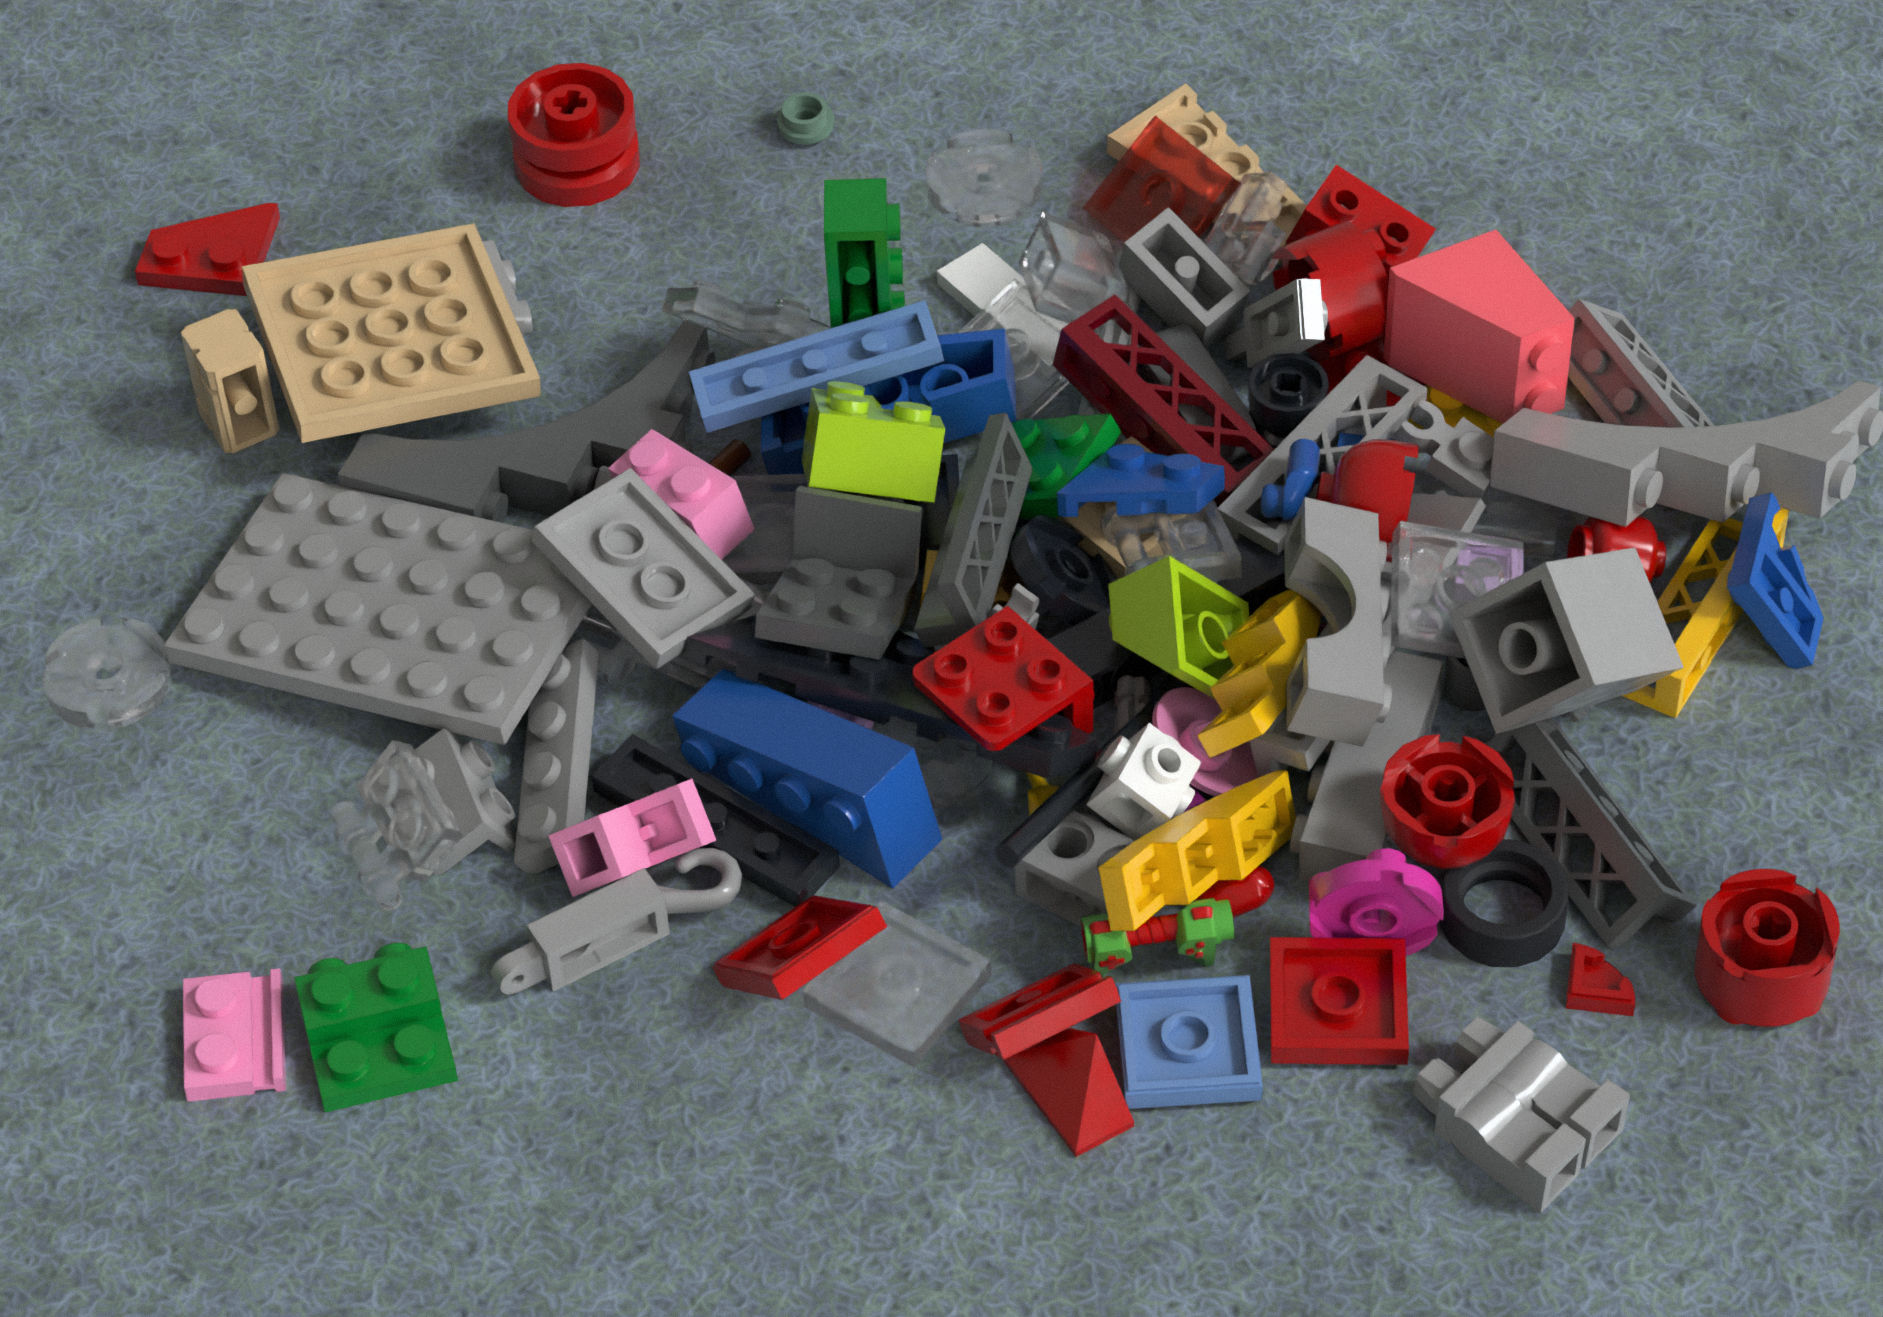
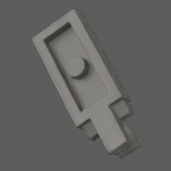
(1280, 323)

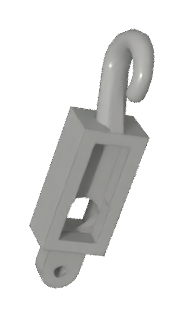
(611, 924)

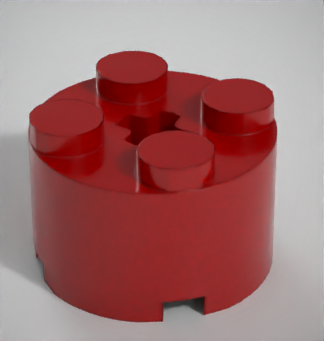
(1350, 280)
(1766, 949)

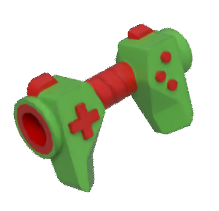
(1194, 929)

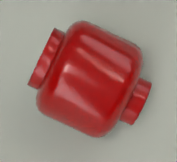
(1603, 536)

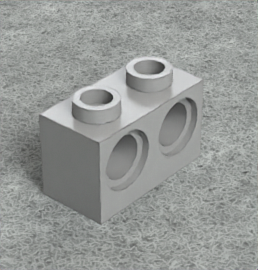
(1064, 867)

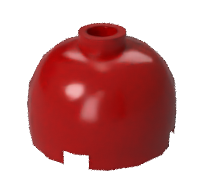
(1373, 480)
(1446, 800)

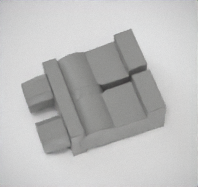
(1521, 1110)

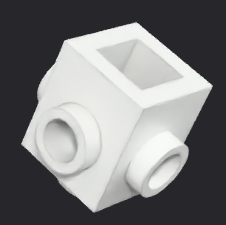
(1144, 782)

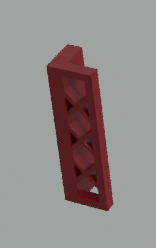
(1141, 407)

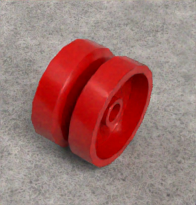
(574, 134)

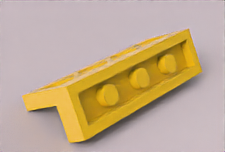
(1708, 620)

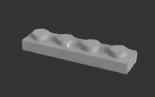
(556, 756)

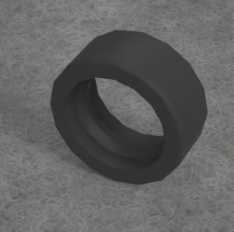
(1505, 943)

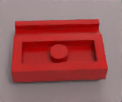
(1039, 1010)

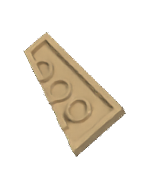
(1208, 135)

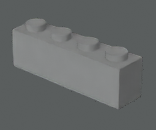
(1345, 793)

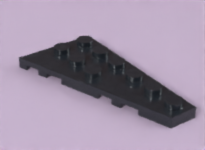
(882, 690)

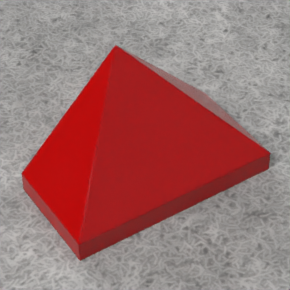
(1074, 1088)

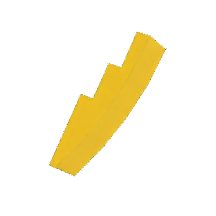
(1263, 658)
(1198, 848)

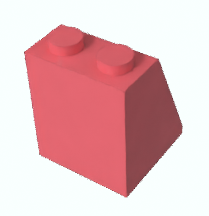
(1479, 328)

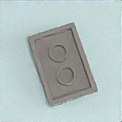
(642, 567)

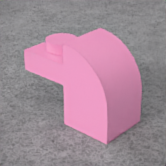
(632, 837)

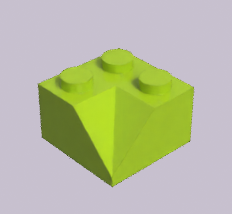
(871, 449)

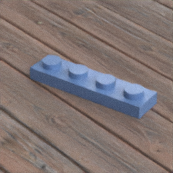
(788, 371)

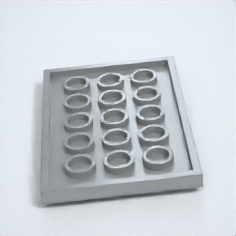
(384, 609)

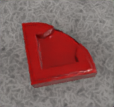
(1597, 984)

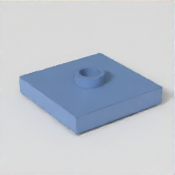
(1188, 1042)

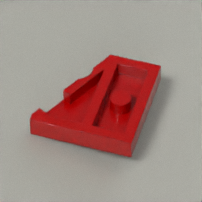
(208, 251)

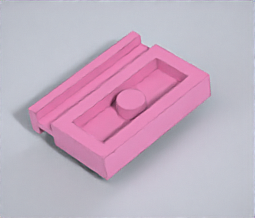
(233, 1035)

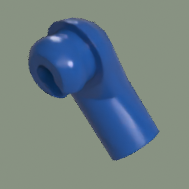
(1299, 482)

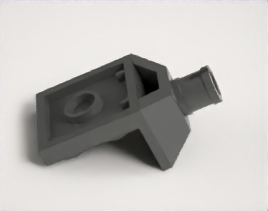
(847, 573)

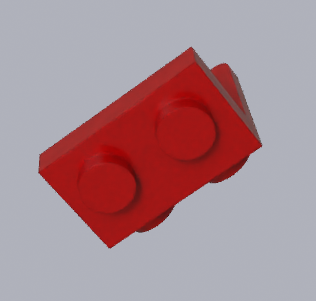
(1005, 681)

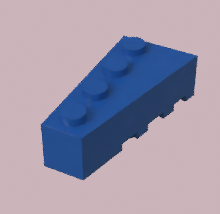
(962, 390)
(814, 772)

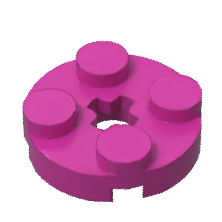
(1350, 899)

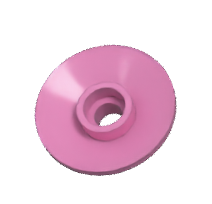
(1183, 716)

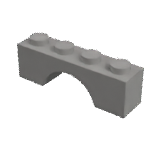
(1339, 678)

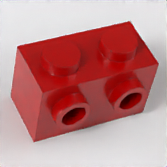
(1366, 210)

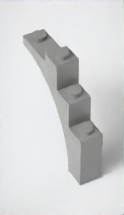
(1698, 470)

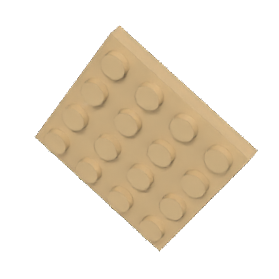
(389, 332)

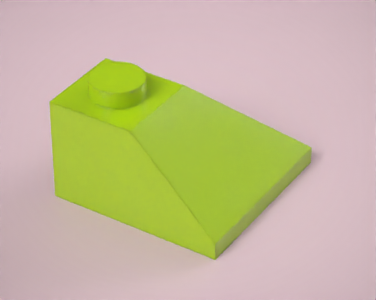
(1176, 620)

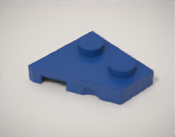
(1143, 483)
(1773, 587)

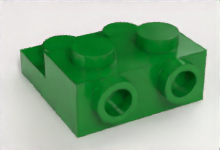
(375, 1026)

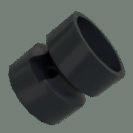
(1284, 393)

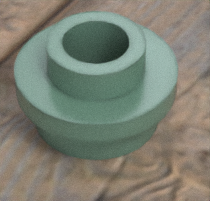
(805, 118)

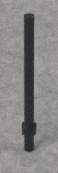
(1073, 790)

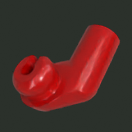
(1243, 894)

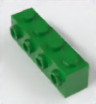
(858, 249)

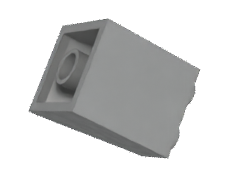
(1565, 638)

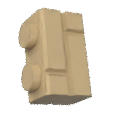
(230, 380)

